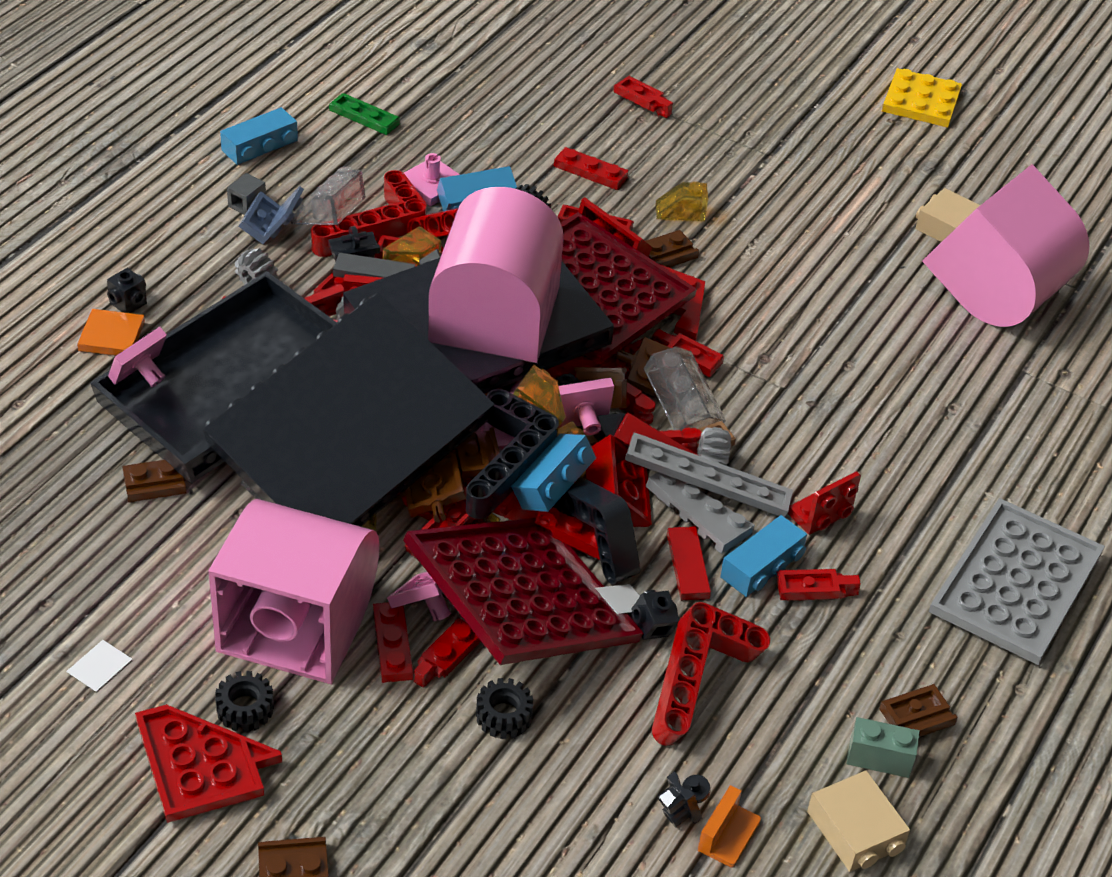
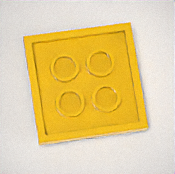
(922, 97)

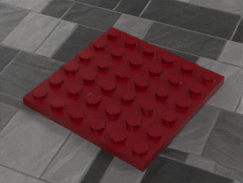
(621, 281)
(520, 589)

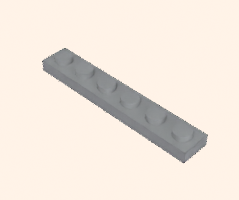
(709, 475)

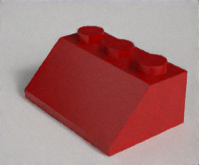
(613, 226)
(621, 478)

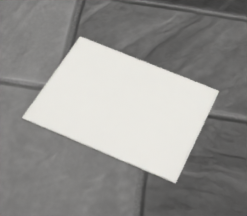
(619, 597)
(99, 665)

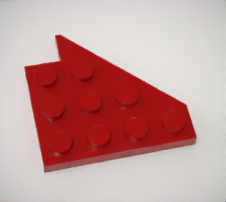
(200, 763)

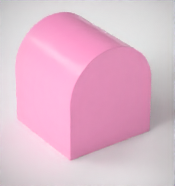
(1012, 251)
(497, 275)
(292, 589)

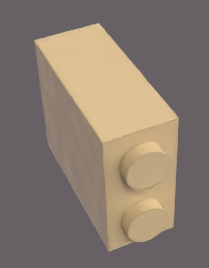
(943, 214)
(858, 821)

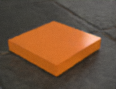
(110, 332)

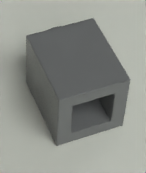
(243, 192)

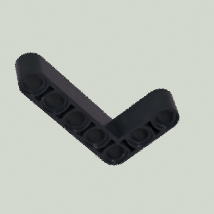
(532, 434)
(612, 526)

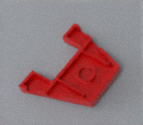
(690, 311)

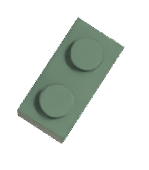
(883, 747)

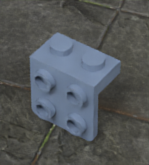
(266, 216)

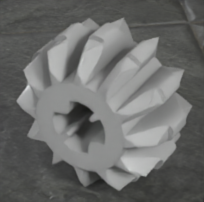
(253, 264)
(715, 445)

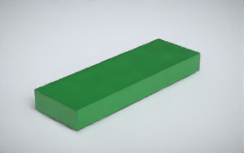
(364, 113)

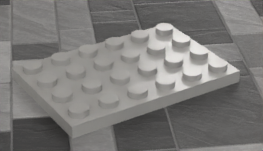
(1017, 580)

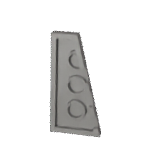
(708, 514)

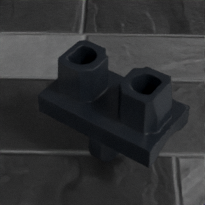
(355, 244)
(682, 801)

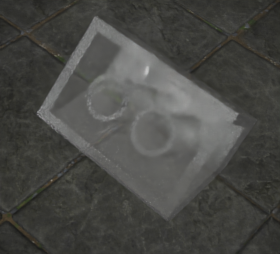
(332, 199)
(682, 389)

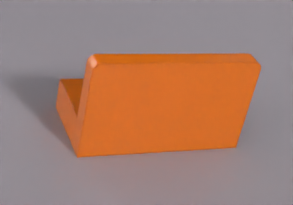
(728, 829)

